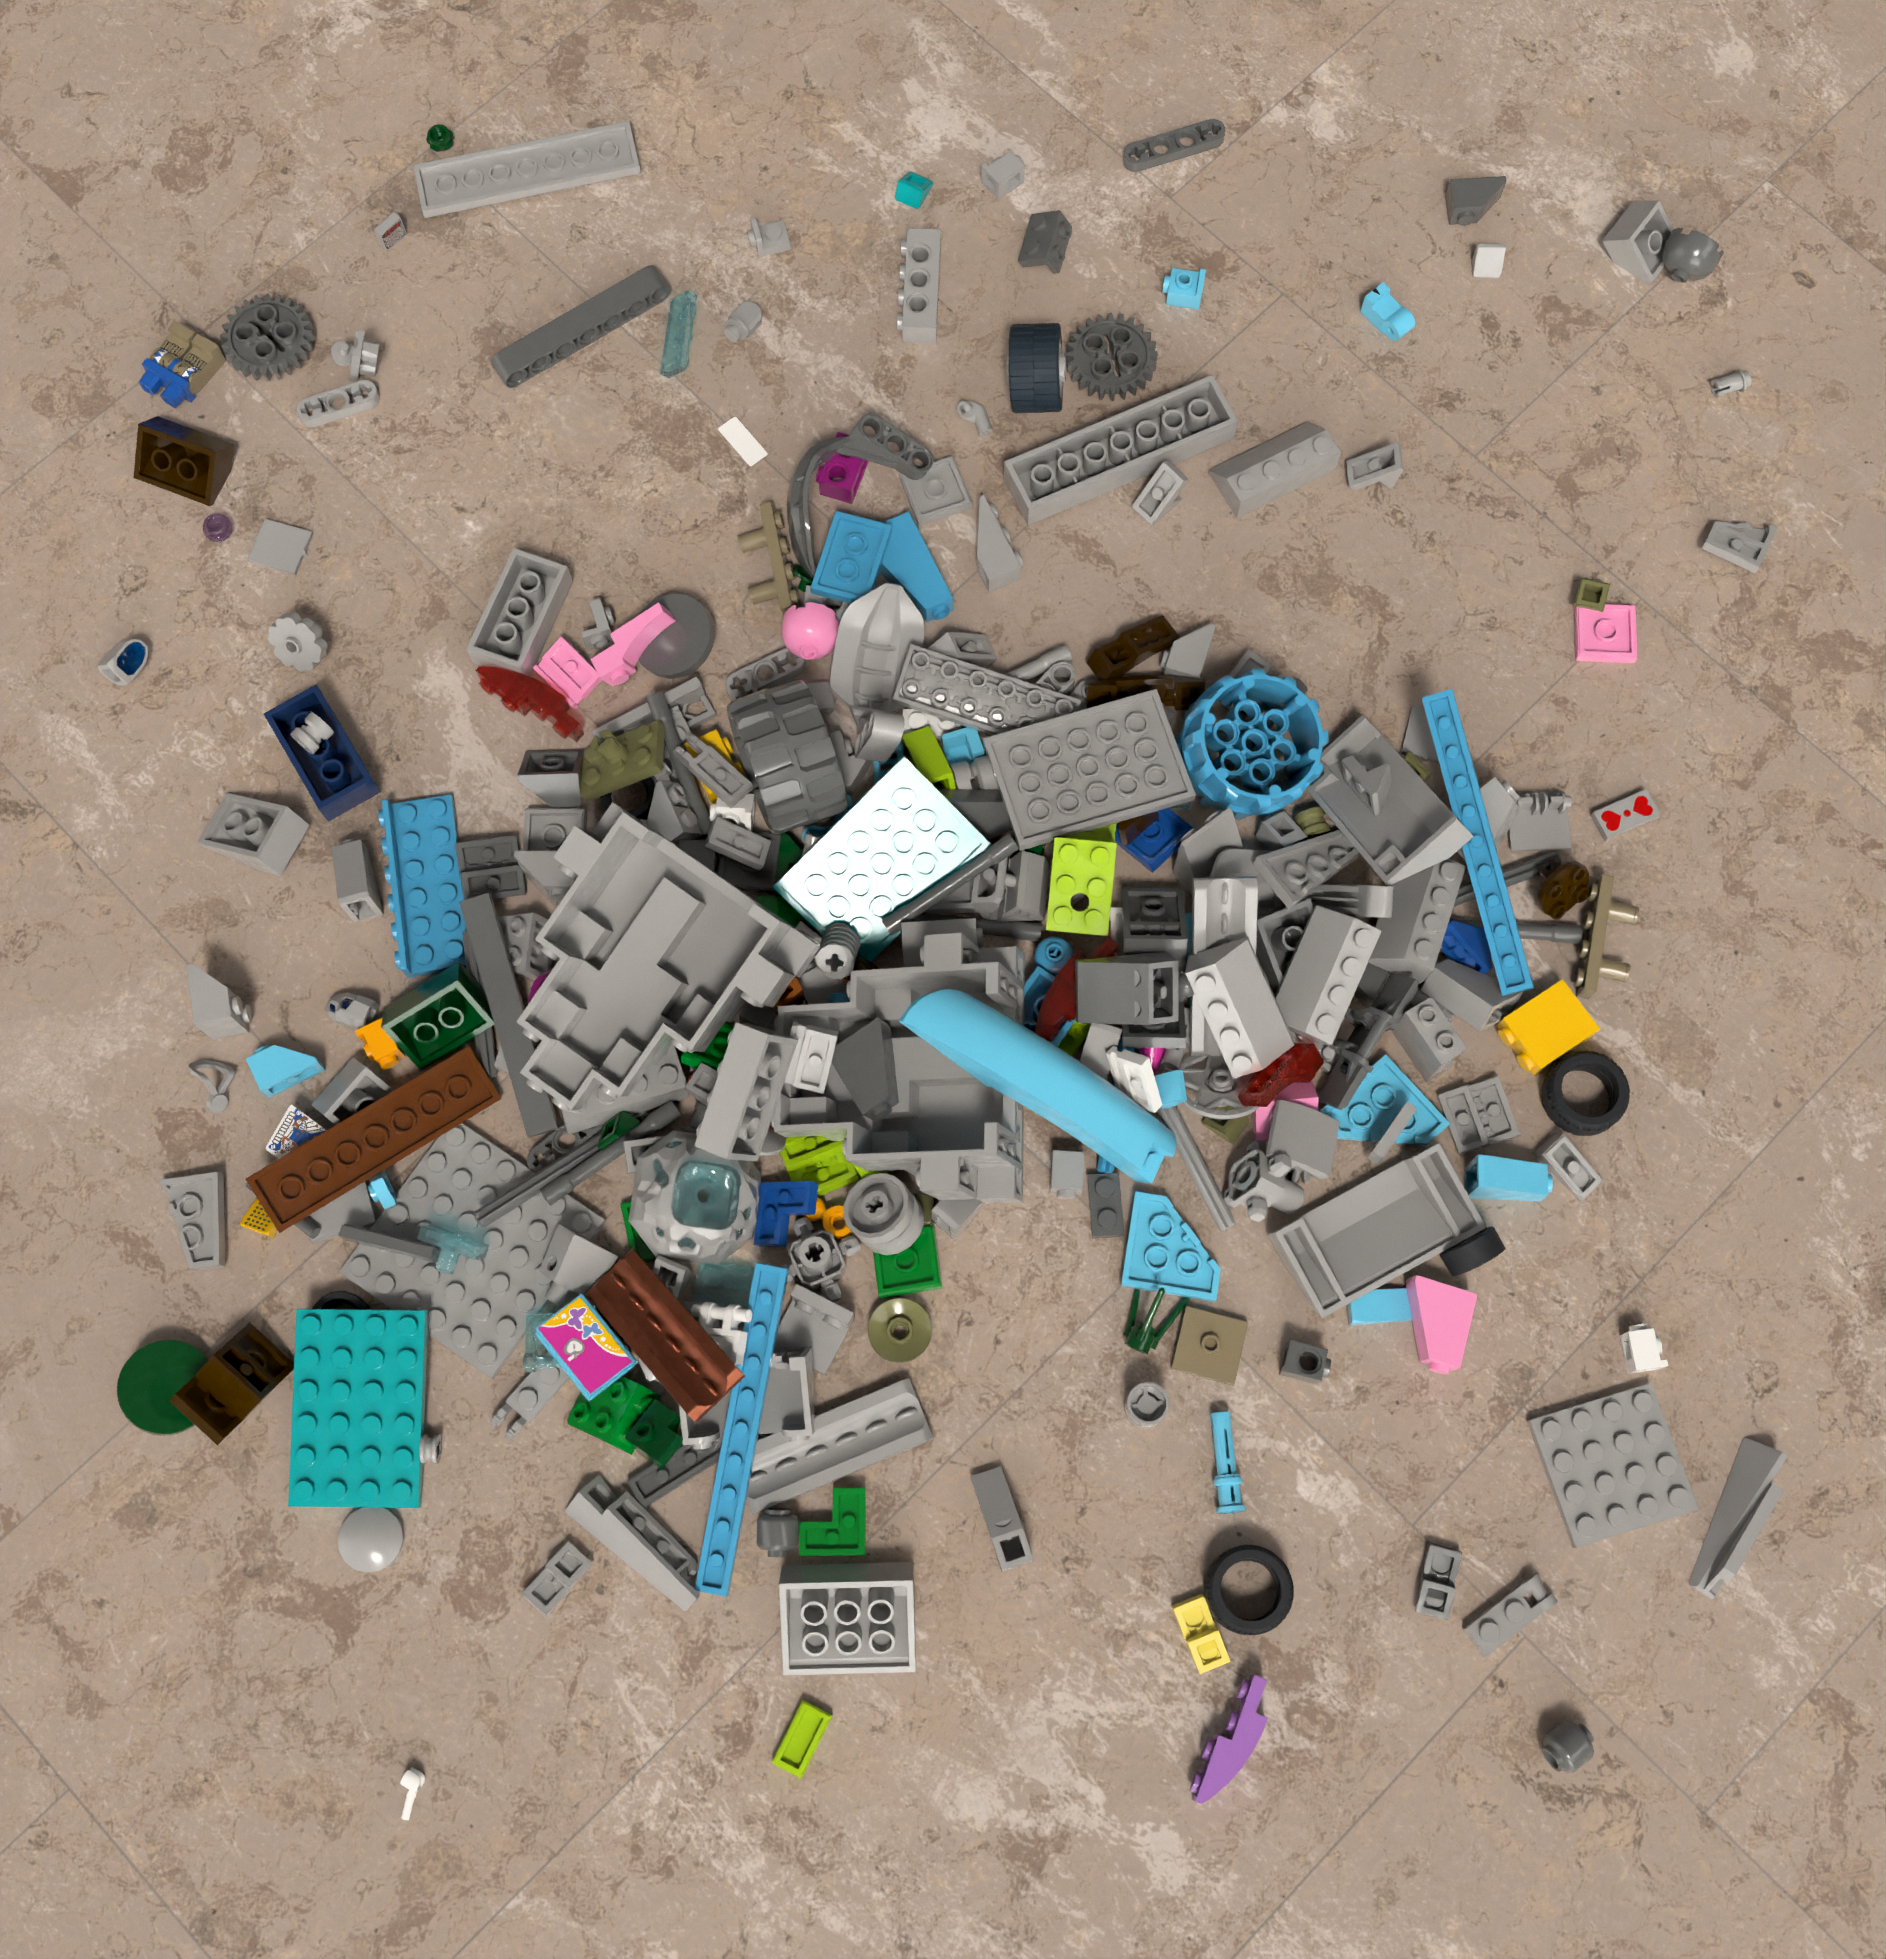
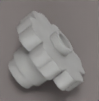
(297, 641)

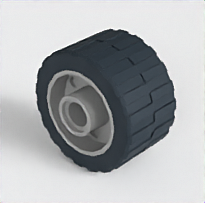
(1036, 368)

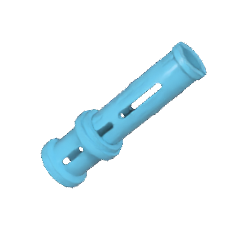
(1227, 1479)

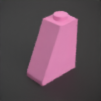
(1440, 1322)

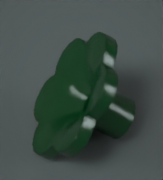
(805, 580)

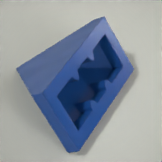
(1467, 946)

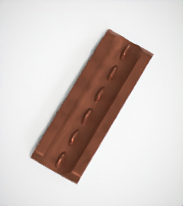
(665, 1335)

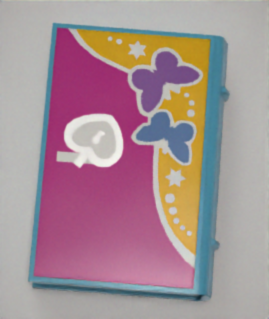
(585, 1347)

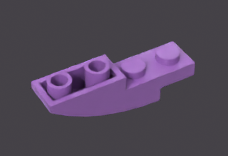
(1227, 1756)

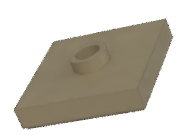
(1209, 1345)

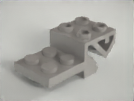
(1004, 891)

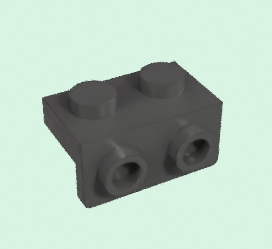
(1045, 241)

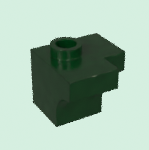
(656, 1434)

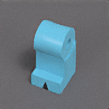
(1387, 313)

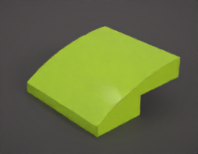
(818, 1161)

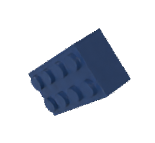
(335, 771)

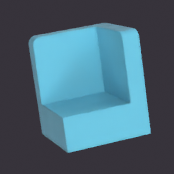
(961, 745)

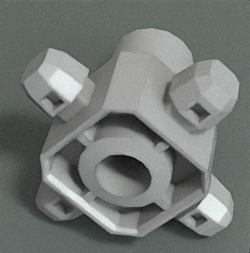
(1261, 1183)
(825, 1271)

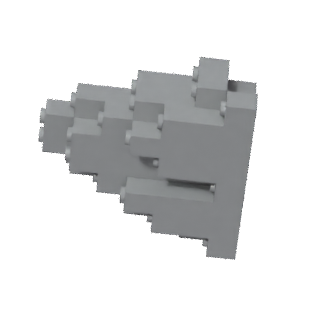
(646, 960)
(947, 1123)

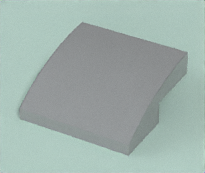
(1479, 1115)
(1304, 1137)
(350, 1209)

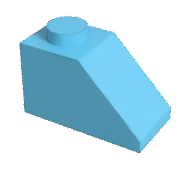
(281, 1068)

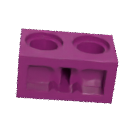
(848, 468)

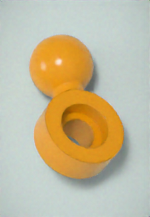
(829, 1217)

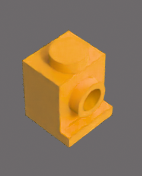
(379, 1045)

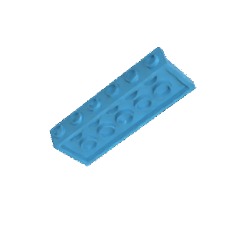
(424, 884)

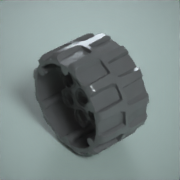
(787, 756)

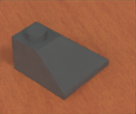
(554, 776)

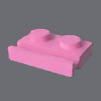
(568, 672)

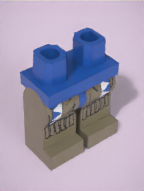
(181, 365)

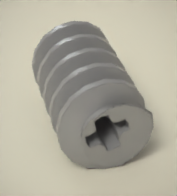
(837, 951)

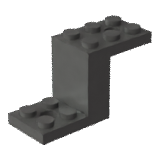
(1155, 923)

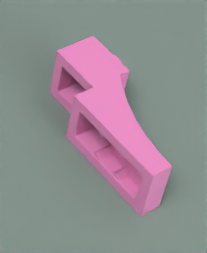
(630, 641)

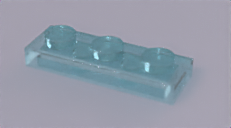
(678, 334)

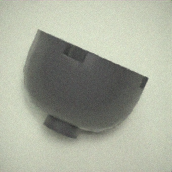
(1690, 256)

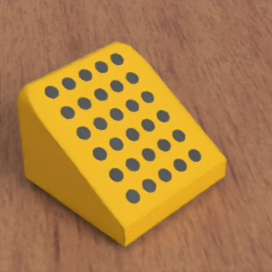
(258, 1220)

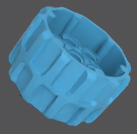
(1288, 711)

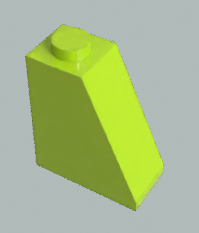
(928, 757)

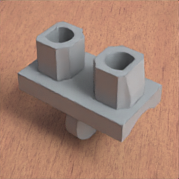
(360, 356)

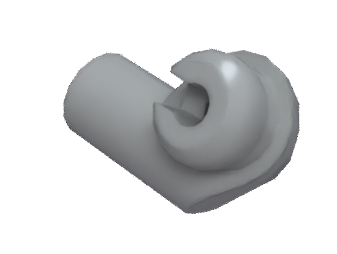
(976, 414)

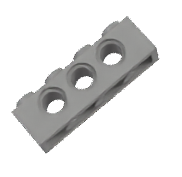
(925, 246)

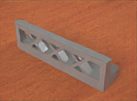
(682, 695)

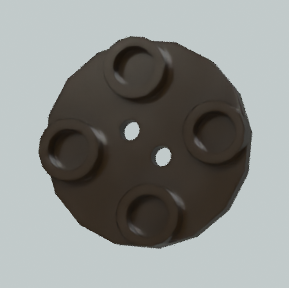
(1563, 888)

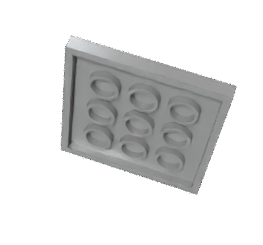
(1612, 1465)

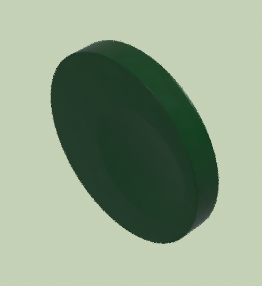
(152, 1380)

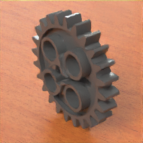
(250, 353)
(1086, 362)

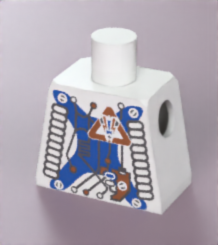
(292, 1132)

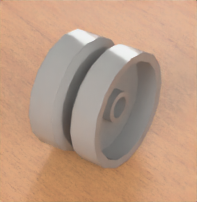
(883, 1214)

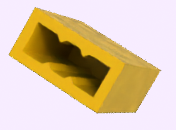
(1547, 1028)

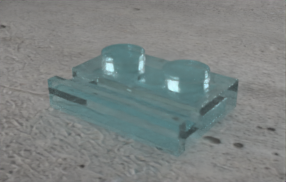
(723, 1284)

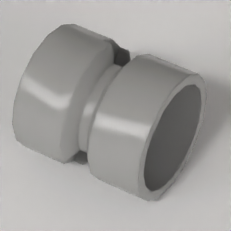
(980, 769)
(1146, 1405)

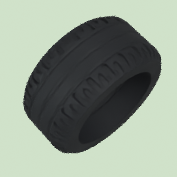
(1606, 1071)
(1282, 1580)

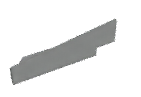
(636, 1539)

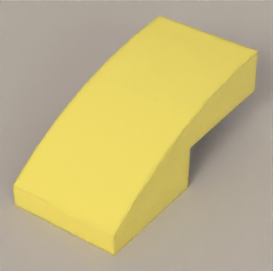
(1200, 1633)

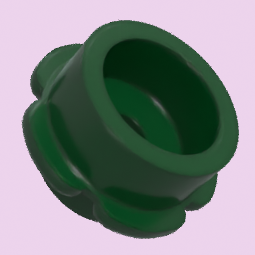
(437, 133)

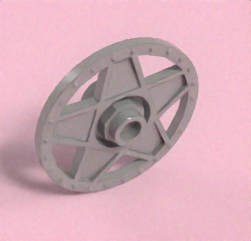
(1215, 1088)

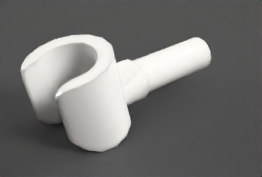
(413, 1781)

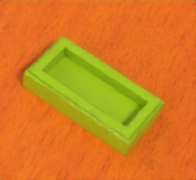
(802, 1739)

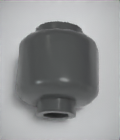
(777, 1531)
(1568, 1746)

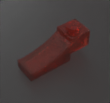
(1294, 1066)

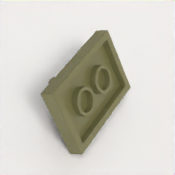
(622, 759)

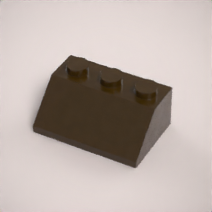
(182, 460)

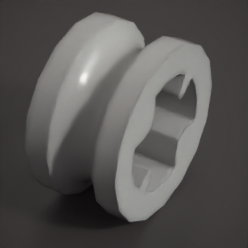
(430, 1448)

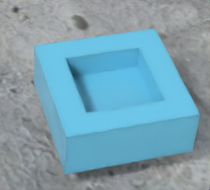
(382, 1190)

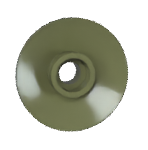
(892, 1315)

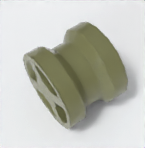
(1312, 822)

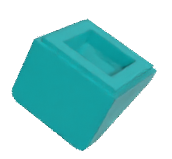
(913, 189)

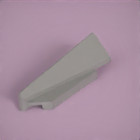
(1739, 1516)

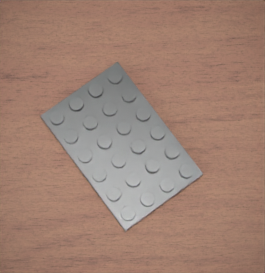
(1088, 769)

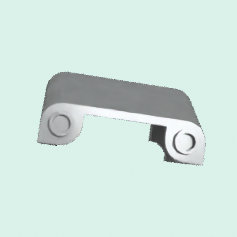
(786, 1406)

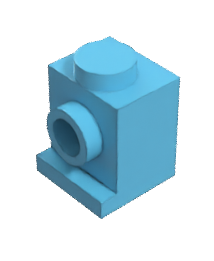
(1184, 288)

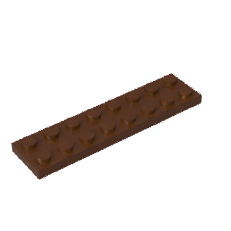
(373, 1139)

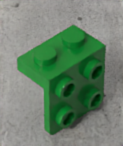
(612, 1412)

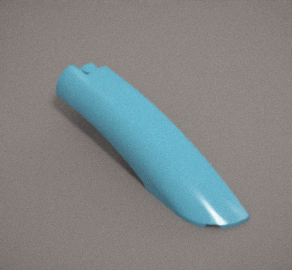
(1042, 1079)

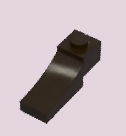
(1132, 648)

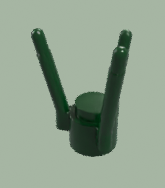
(1141, 1336)

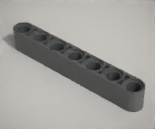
(580, 326)

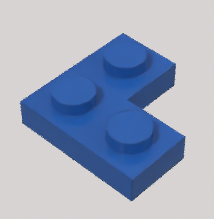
(775, 1206)

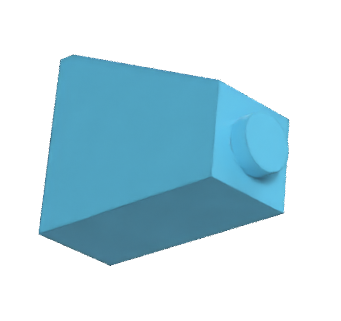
(1507, 1179)

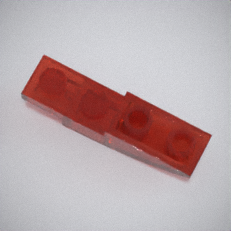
(526, 694)
(1061, 996)

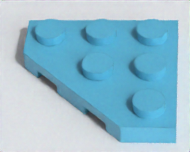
(1378, 1103)
(1166, 1252)

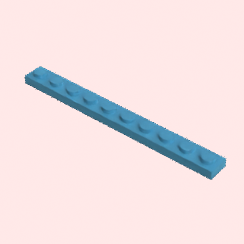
(1480, 850)
(741, 1432)

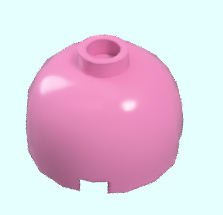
(809, 630)

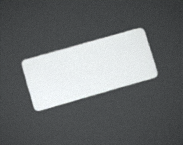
(742, 441)

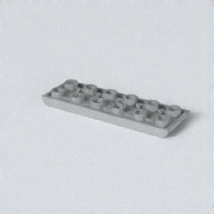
(975, 694)
(1221, 913)
(842, 1444)

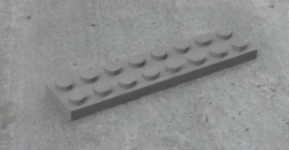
(526, 169)

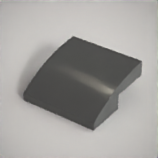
(490, 868)

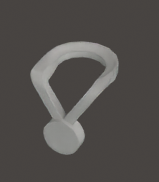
(217, 1101)

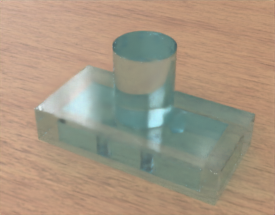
(451, 1247)

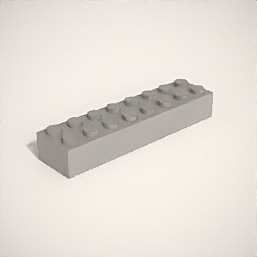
(1119, 449)

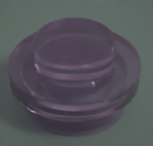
(217, 527)

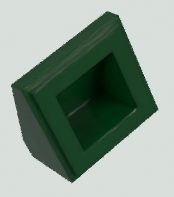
(616, 1127)

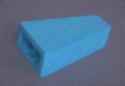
(912, 567)

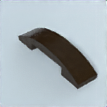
(1173, 690)

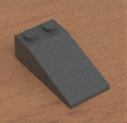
(1278, 936)

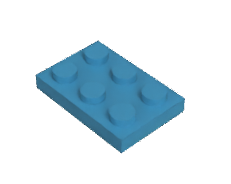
(851, 558)

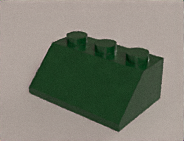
(438, 1016)

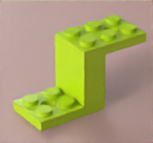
(1084, 866)

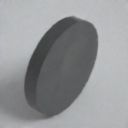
(682, 644)

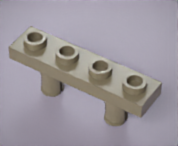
(778, 547)
(1591, 948)

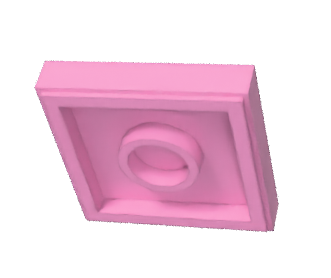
(1606, 634)

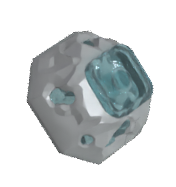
(667, 1204)

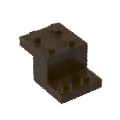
(232, 1383)

